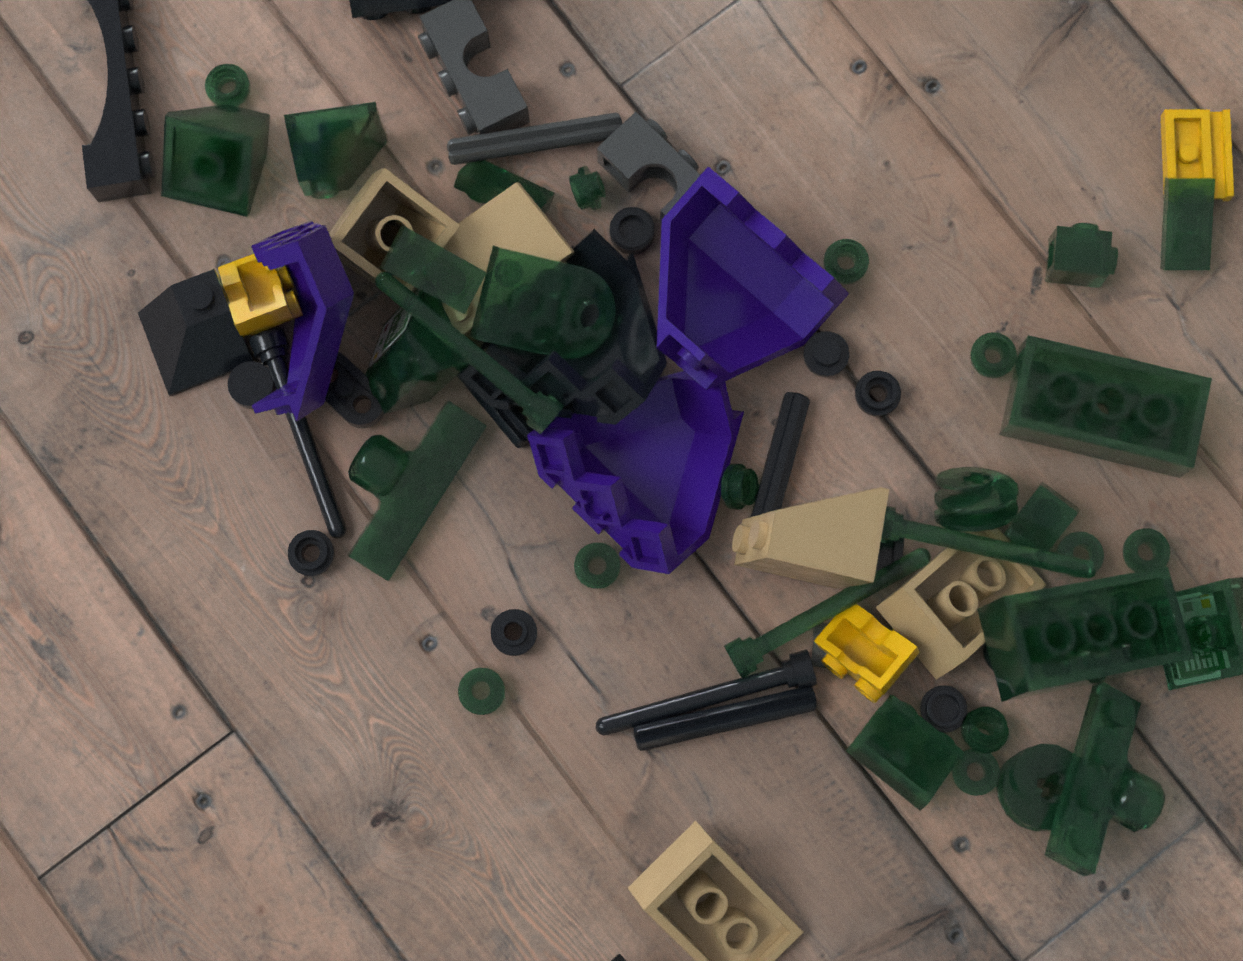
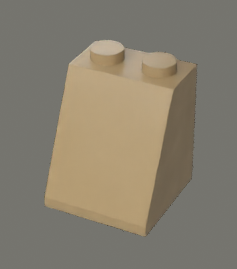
(375, 217)
(817, 542)

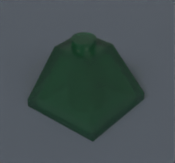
(334, 146)
(214, 156)

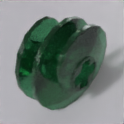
(975, 499)
(1018, 785)

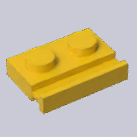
(1198, 146)

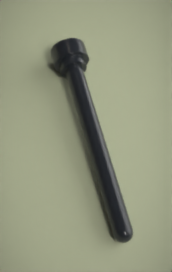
(272, 350)
(793, 672)

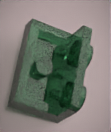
(906, 751)

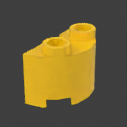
(258, 295)
(865, 651)

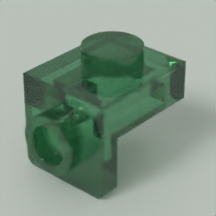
(1042, 519)

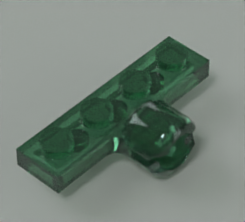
(408, 485)
(1102, 784)

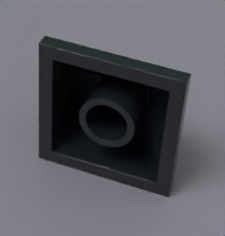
(193, 333)

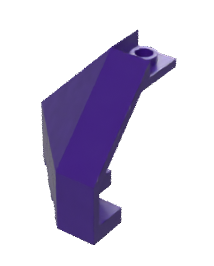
(734, 286)
(325, 303)
(651, 474)

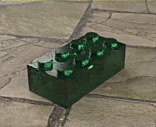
(1151, 408)
(1084, 633)

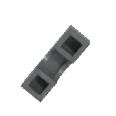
(455, 36)
(641, 152)

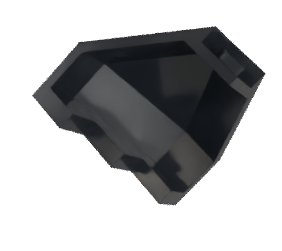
(614, 375)

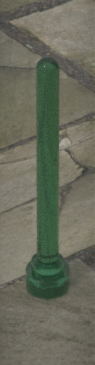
(537, 408)
(896, 526)
(749, 652)

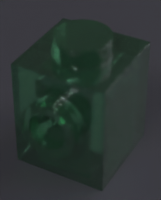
(1080, 256)

